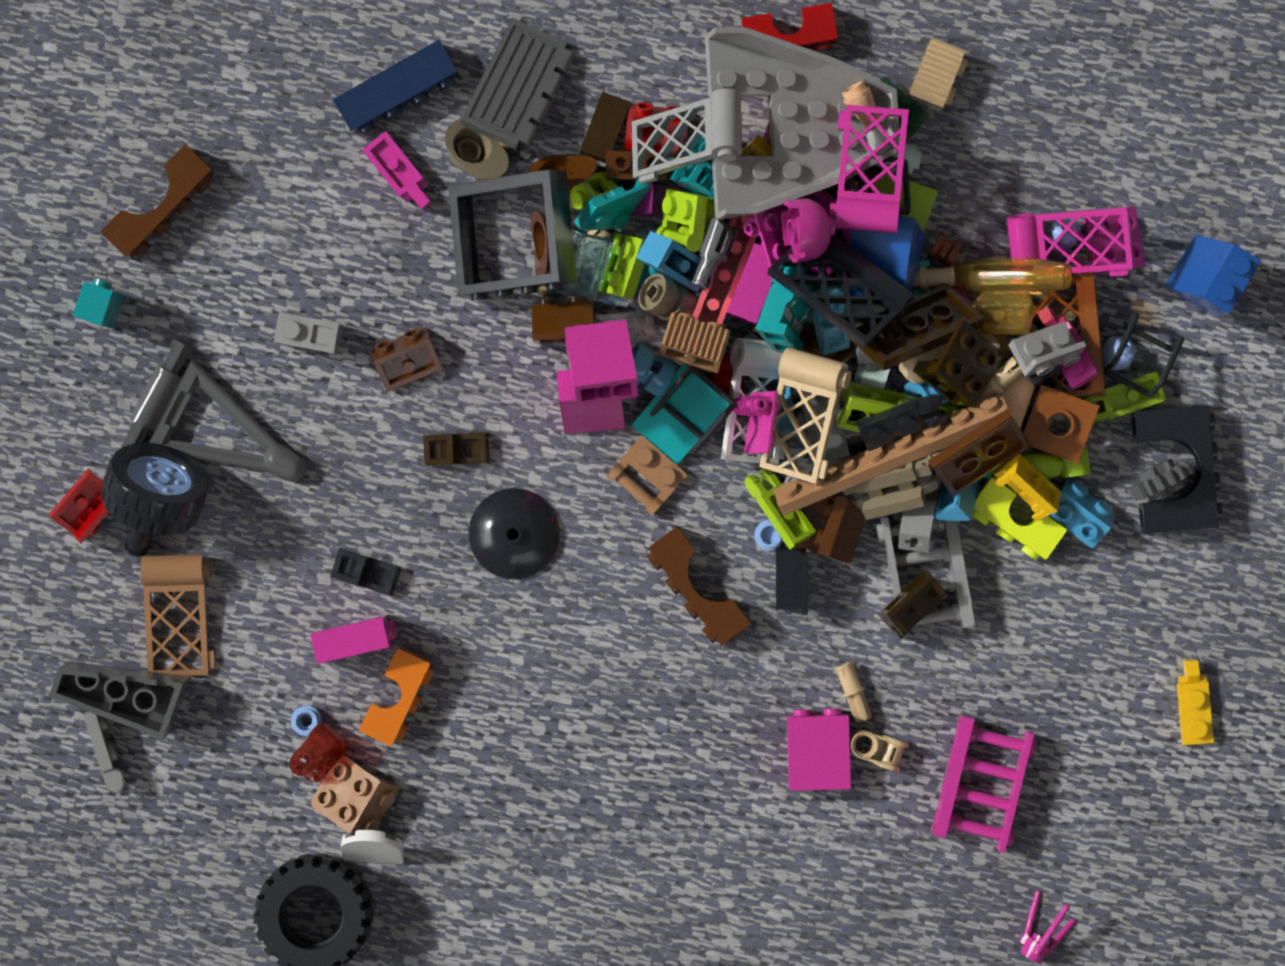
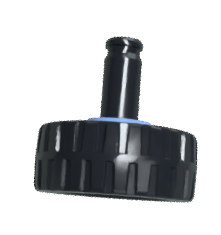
(153, 492)

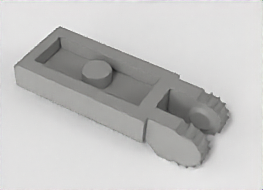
(105, 752)

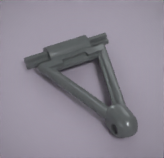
(166, 400)

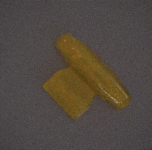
(1007, 289)

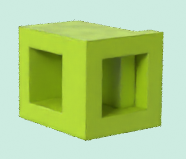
(590, 188)

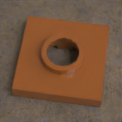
(1080, 414)

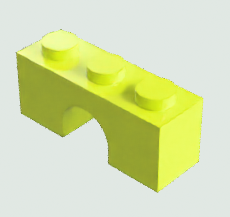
(1037, 536)

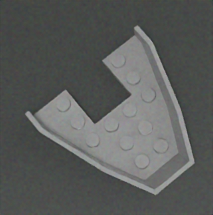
(803, 119)

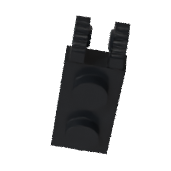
(902, 421)

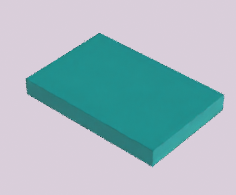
(691, 400)

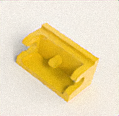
(1029, 485)

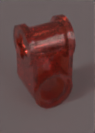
(320, 751)

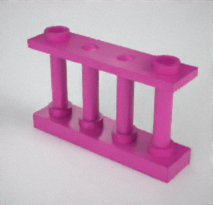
(961, 762)

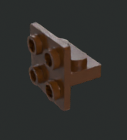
(836, 527)

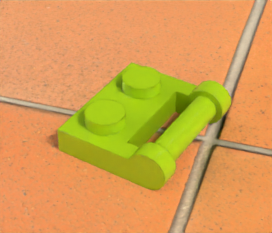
(684, 209)

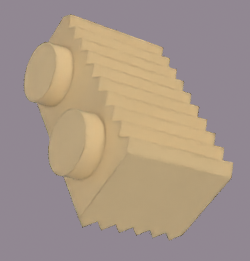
(937, 73)

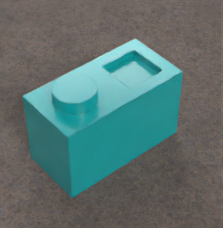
(98, 303)

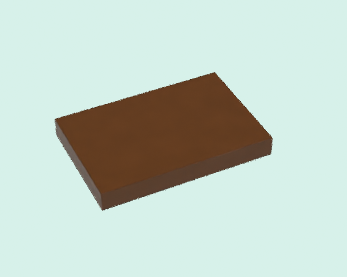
(979, 452)

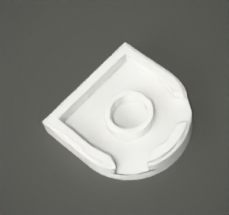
(372, 847)

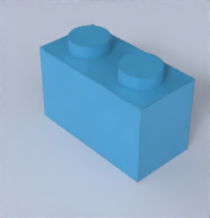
(669, 259)

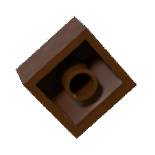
(552, 318)

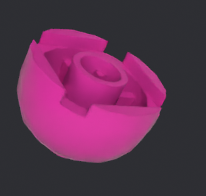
(806, 229)

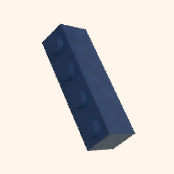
(396, 87)

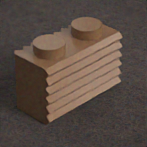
(694, 342)

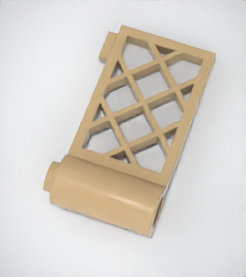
(817, 376)

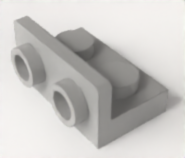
(1045, 349)

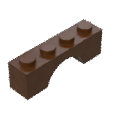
(186, 176)
(721, 618)

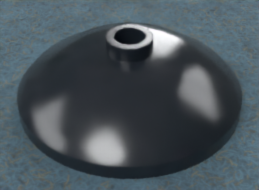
(536, 529)

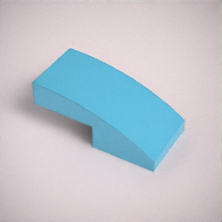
(828, 336)

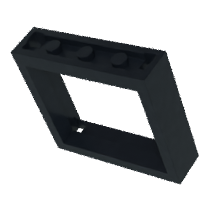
(558, 233)

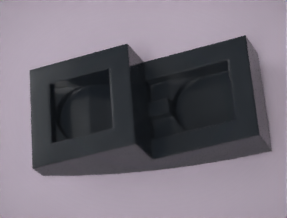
(365, 571)

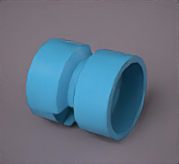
(661, 368)

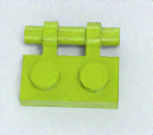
(627, 270)

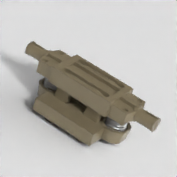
(895, 490)

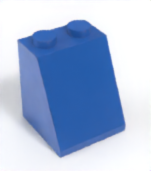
(893, 253)
(1212, 275)

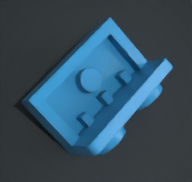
(1083, 513)

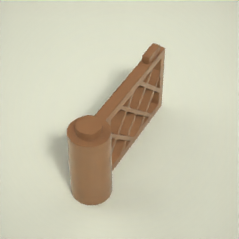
(180, 575)

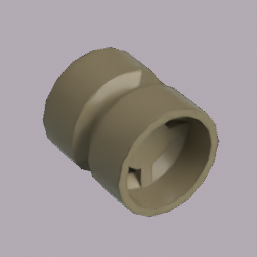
(663, 296)

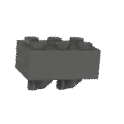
(839, 438)

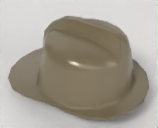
(475, 152)

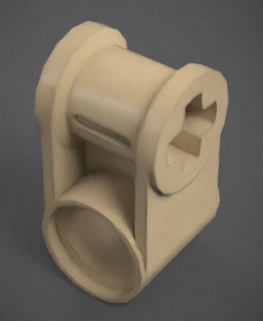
(883, 749)

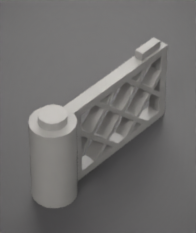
(721, 128)

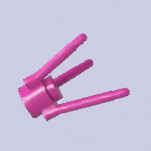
(1039, 946)

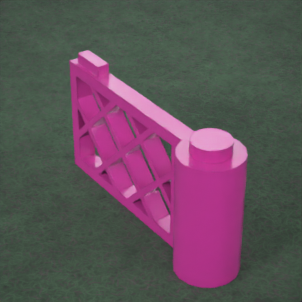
(862, 209)
(1030, 239)

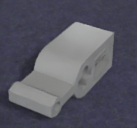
(918, 525)

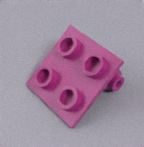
(769, 228)
(1115, 253)
(761, 410)

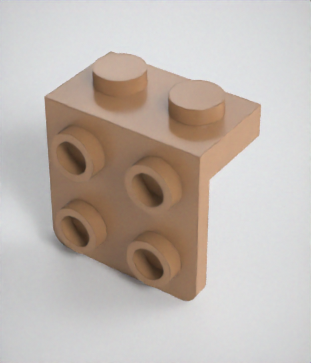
(354, 797)

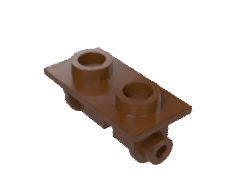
(620, 166)

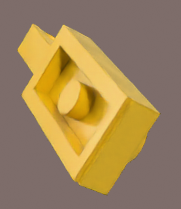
(1194, 705)

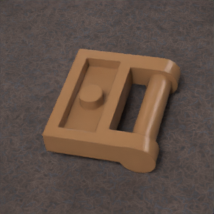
(654, 467)

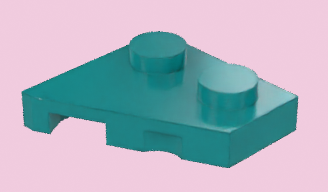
(611, 209)

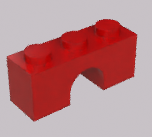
(817, 27)

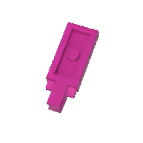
(397, 170)
(1082, 370)

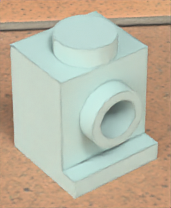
(871, 375)

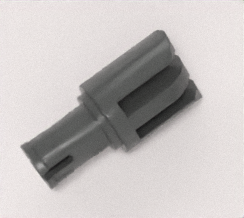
(714, 251)

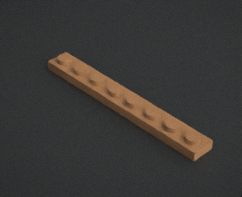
(870, 464)

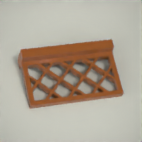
(1089, 332)

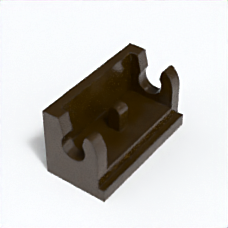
(912, 604)

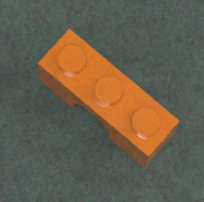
(387, 722)

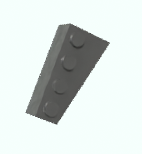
(124, 695)

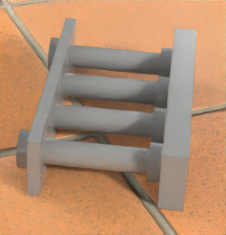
(954, 581)

